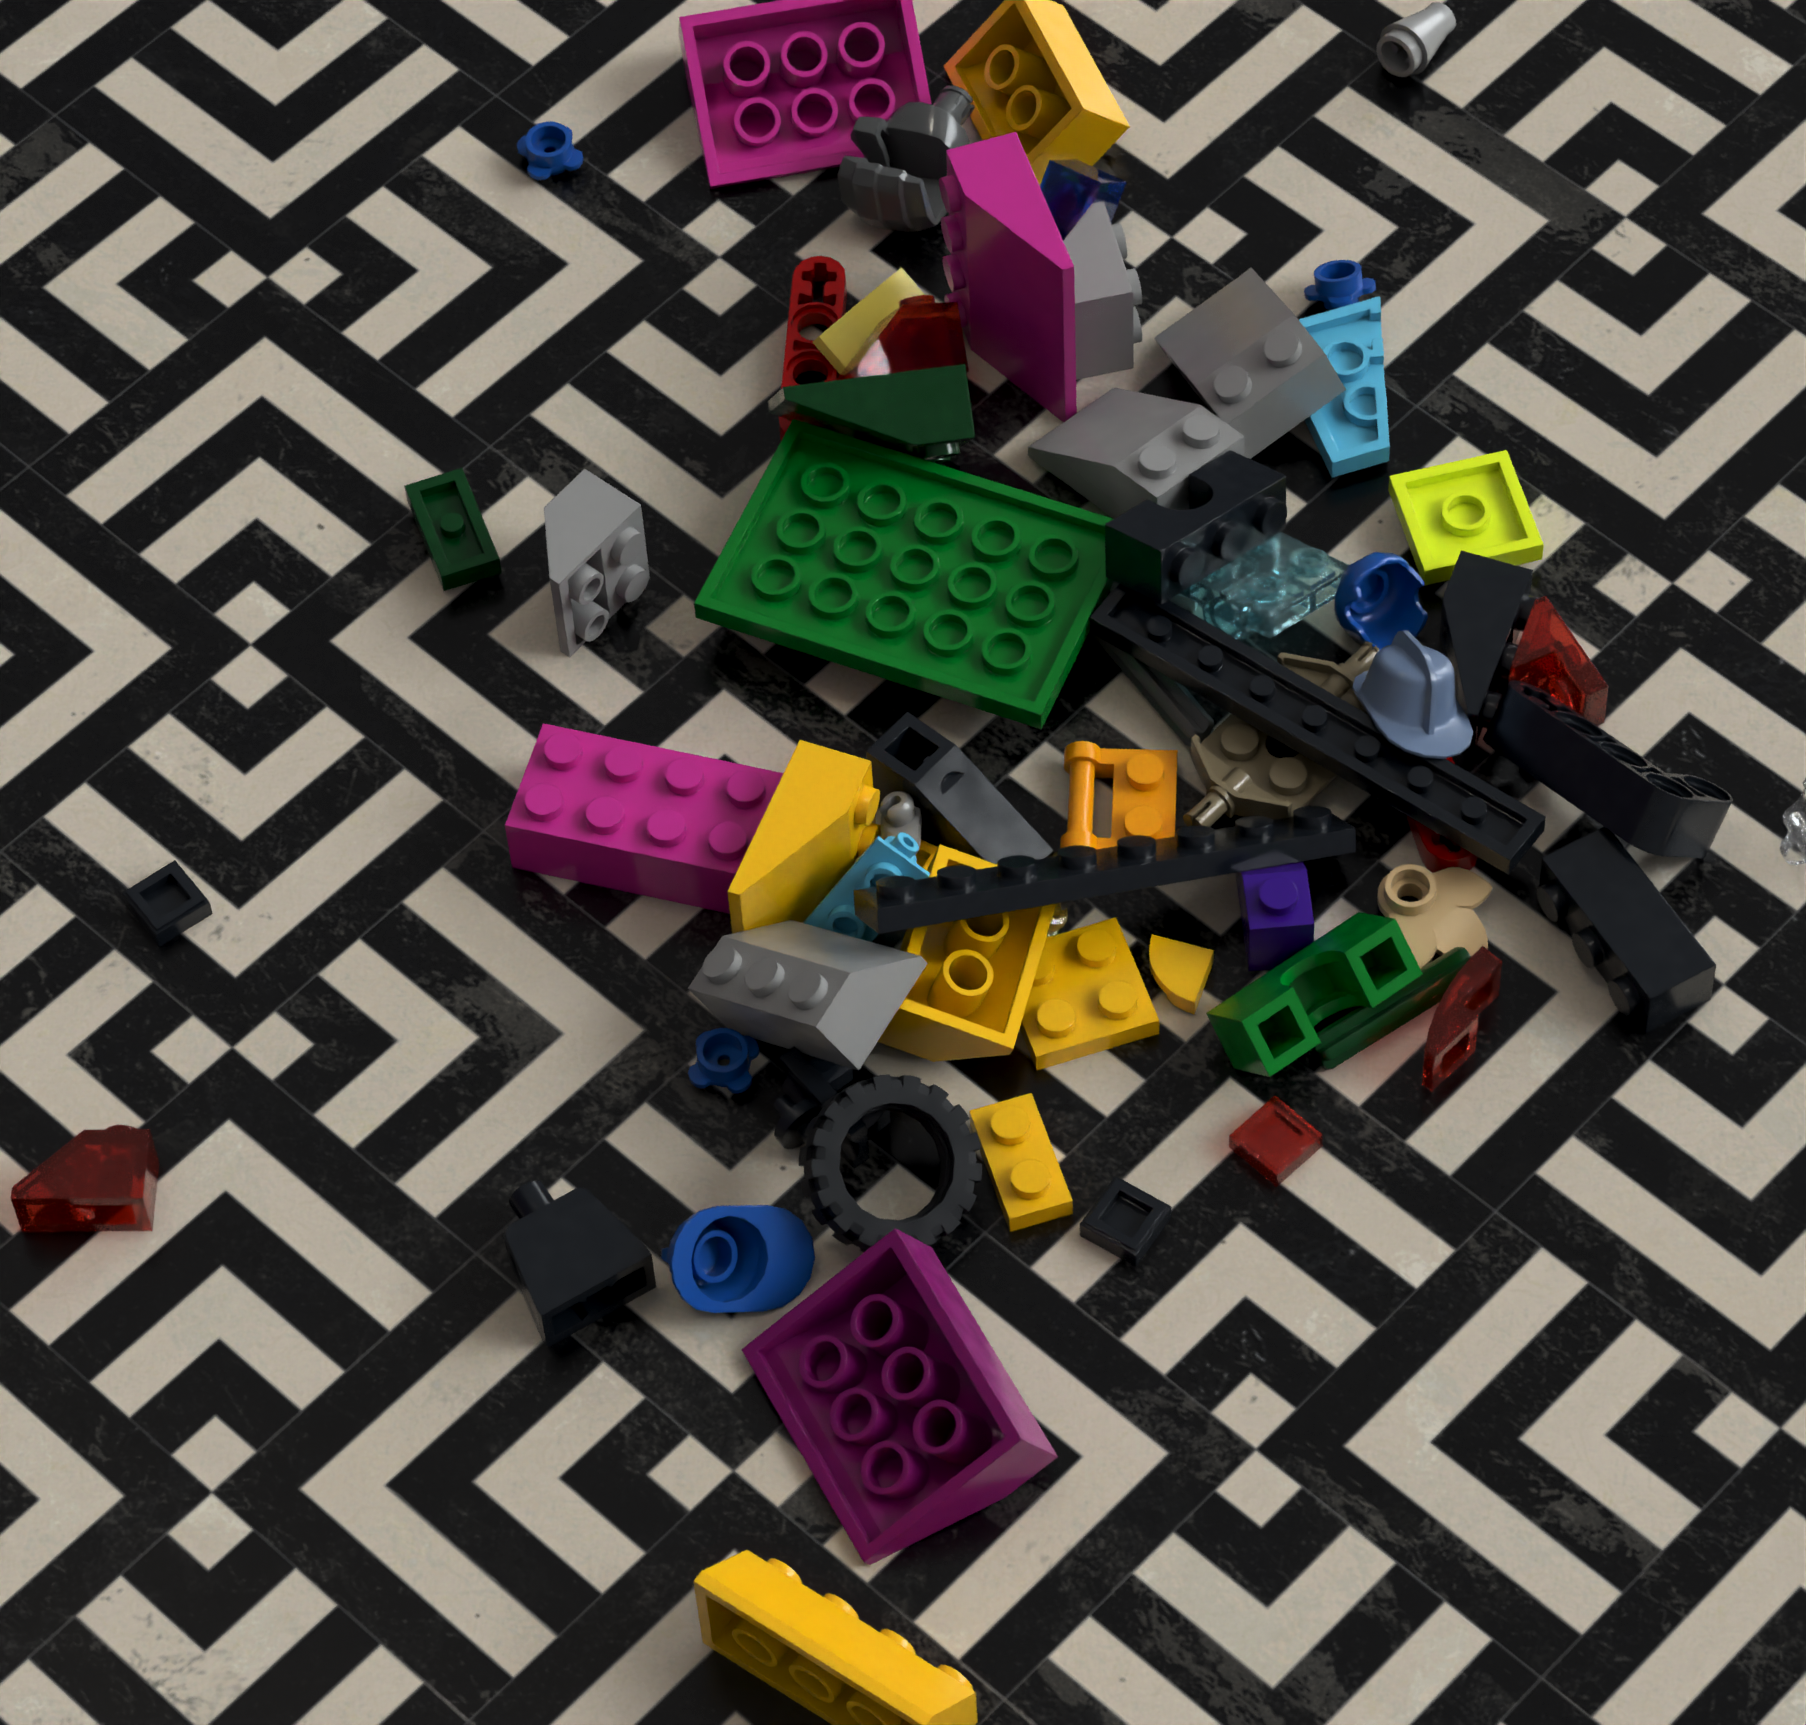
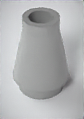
(1412, 41)

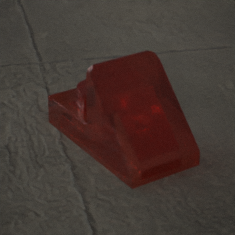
(1555, 660)

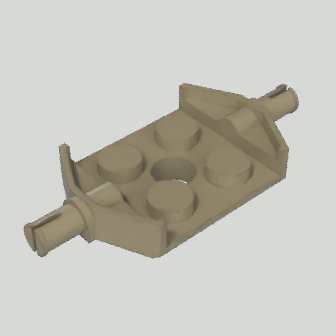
(1243, 774)

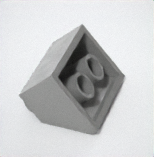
(807, 988)

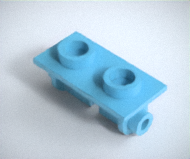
(881, 859)

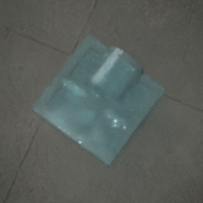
(1268, 588)

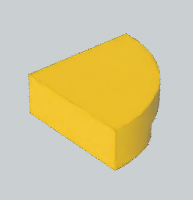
(1180, 970)

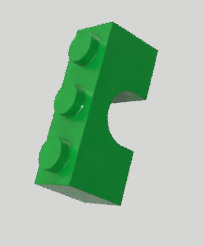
(1345, 968)

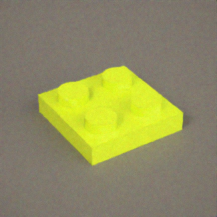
(1466, 508)

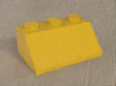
(1039, 81)
(974, 979)

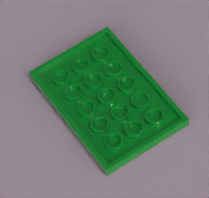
(912, 573)

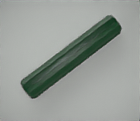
(1367, 1025)

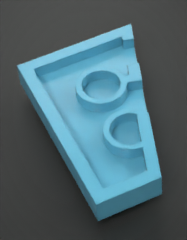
(1354, 425)

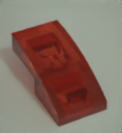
(1455, 1021)

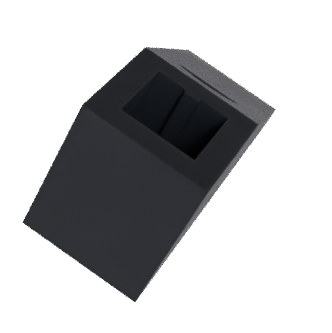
(1479, 628)
(954, 796)

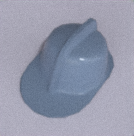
(1414, 699)

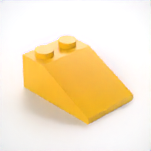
(806, 837)

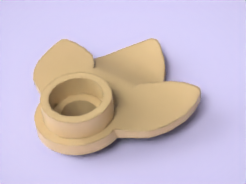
(1444, 909)

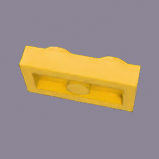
(1021, 1162)

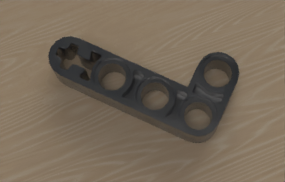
(1604, 777)

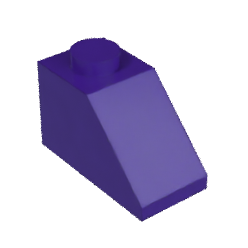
(1275, 913)

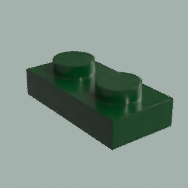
(453, 529)

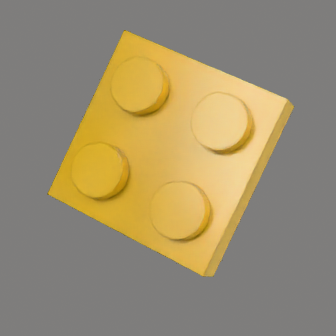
(1086, 997)

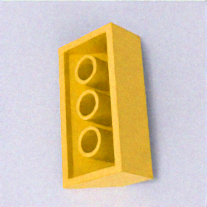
(821, 1650)

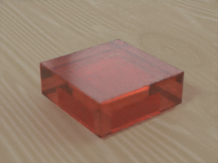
(1275, 1140)

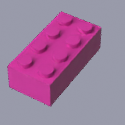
(636, 816)

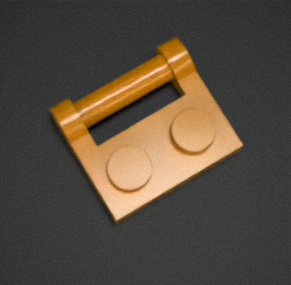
(1141, 792)

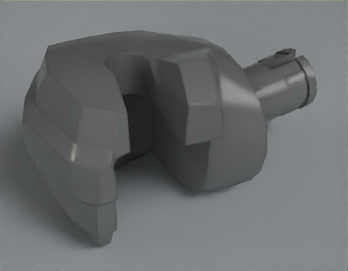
(903, 162)

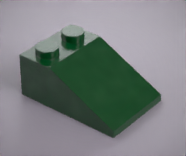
(907, 411)

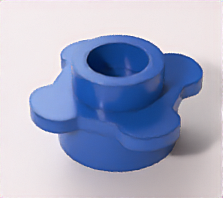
(549, 150)
(1339, 284)
(720, 1045)

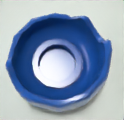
(1379, 599)

